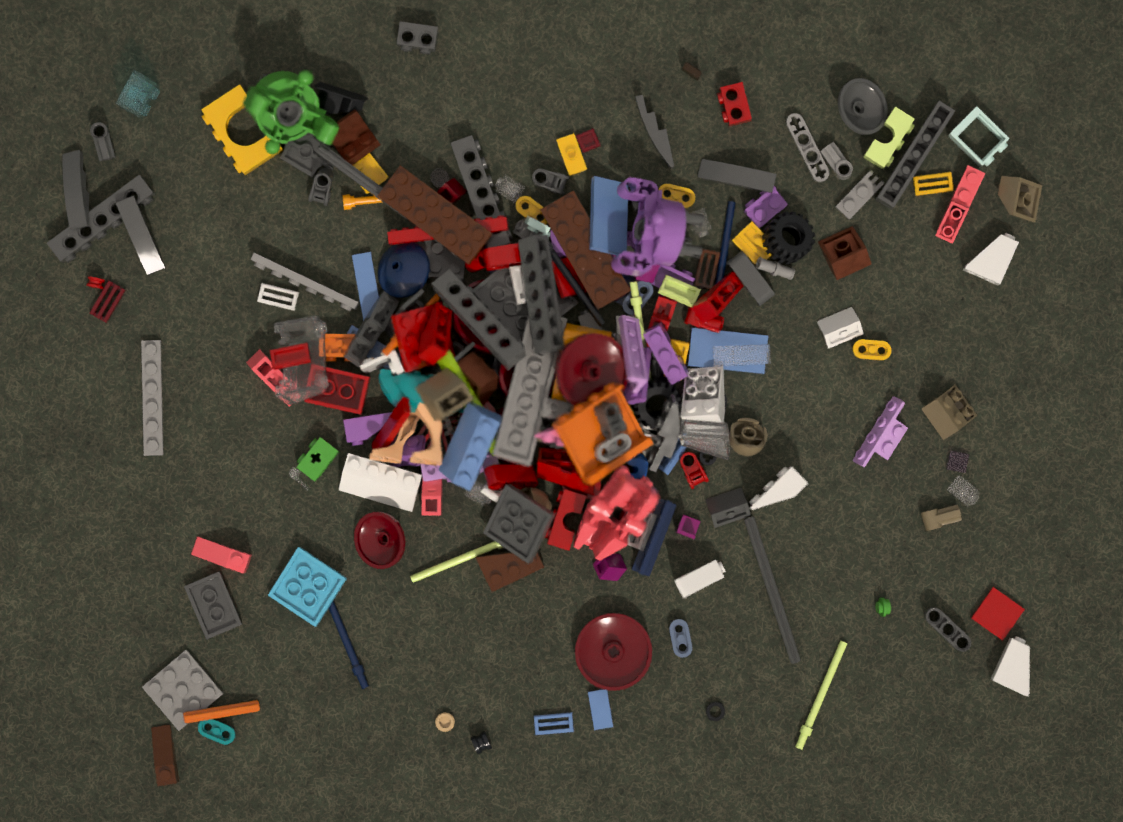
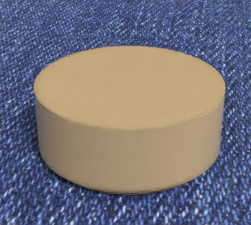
(445, 721)

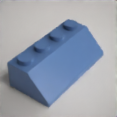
(470, 445)

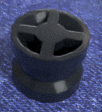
(481, 742)

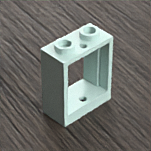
(976, 112)

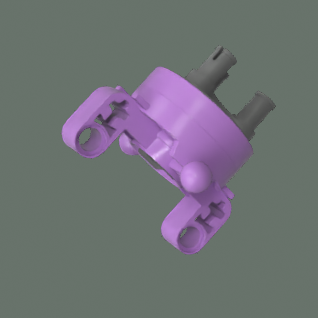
(656, 230)

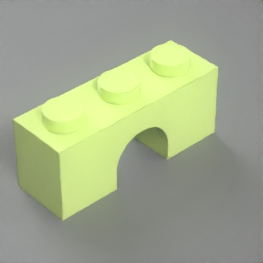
(899, 124)

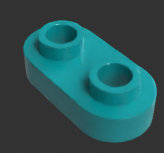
(217, 730)

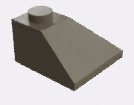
(1020, 197)

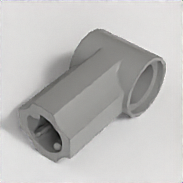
(836, 159)

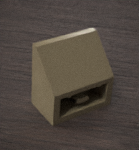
(443, 394)
(949, 412)

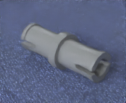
(775, 268)

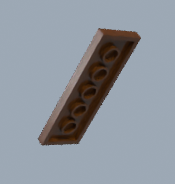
(434, 215)
(572, 230)

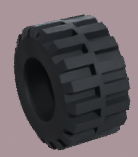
(779, 247)
(655, 387)

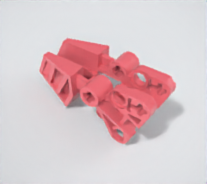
(601, 530)

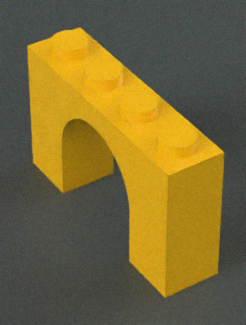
(218, 115)

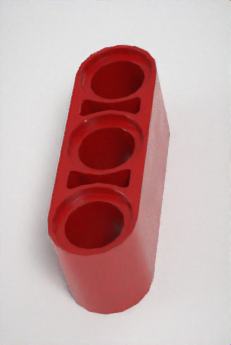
(501, 257)
(517, 475)

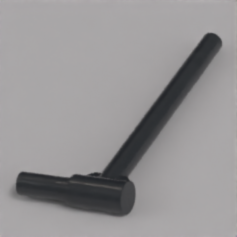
(576, 287)

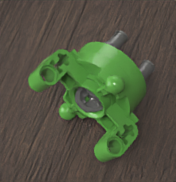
(288, 109)

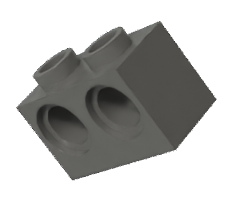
(418, 32)

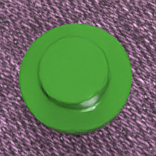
(883, 607)

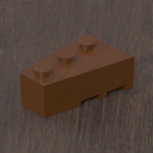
(506, 568)

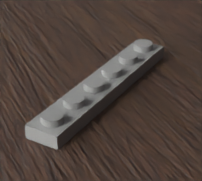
(297, 279)
(152, 398)

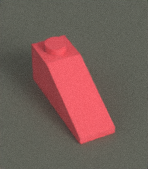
(263, 368)
(221, 555)

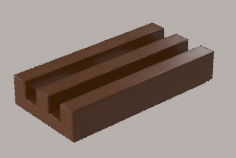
(703, 284)

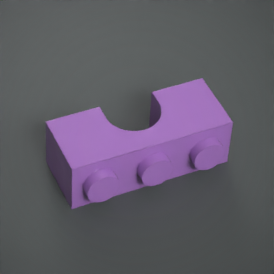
(665, 354)

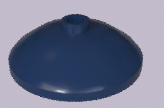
(410, 274)

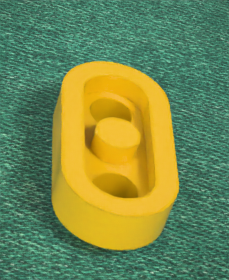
(677, 193)
(533, 210)
(871, 349)

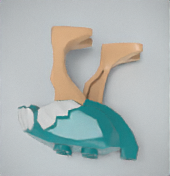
(404, 386)

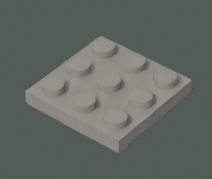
(182, 688)

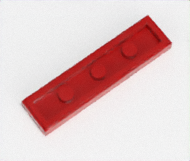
(392, 425)

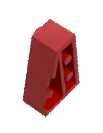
(558, 468)

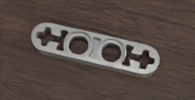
(810, 146)

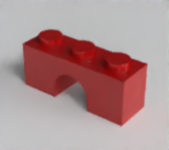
(559, 534)

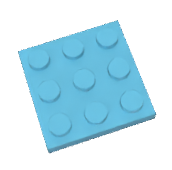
(307, 586)

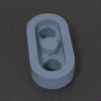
(645, 297)
(680, 638)

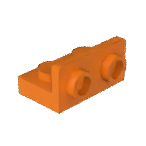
(336, 346)

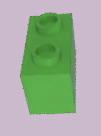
(315, 470)

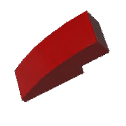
(662, 312)

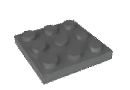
(519, 523)

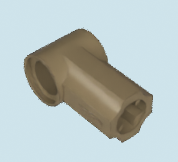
(938, 517)

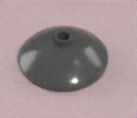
(869, 103)

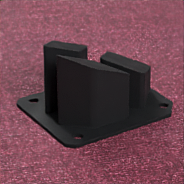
(338, 100)

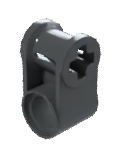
(551, 181)
(321, 189)
(609, 419)

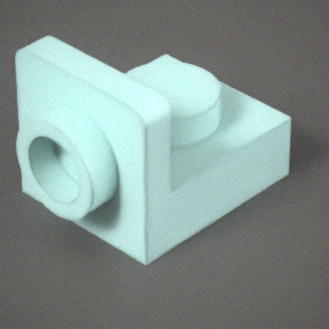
(535, 226)

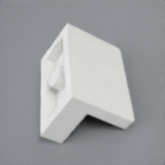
(840, 327)

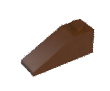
(164, 756)

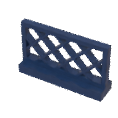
(646, 559)

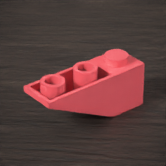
(432, 497)

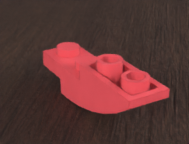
(960, 204)

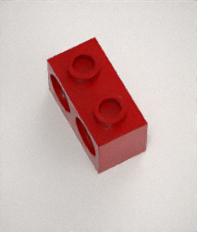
(739, 103)

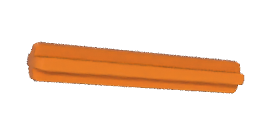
(221, 711)

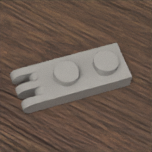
(859, 195)

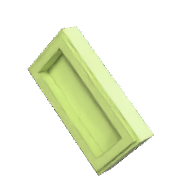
(679, 291)

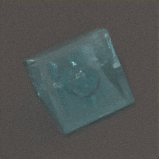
(138, 95)

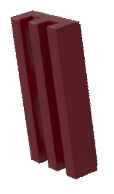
(102, 295)

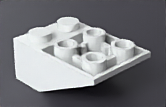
(704, 395)
(785, 487)

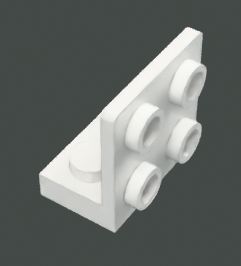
(392, 359)

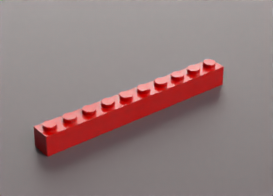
(416, 235)

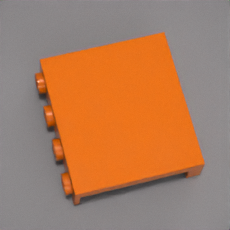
(582, 433)

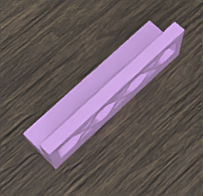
(633, 352)

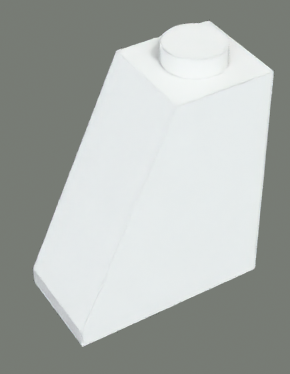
(994, 259)
(699, 578)
(1014, 666)

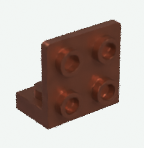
(354, 138)

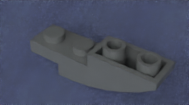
(667, 428)

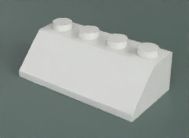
(380, 482)

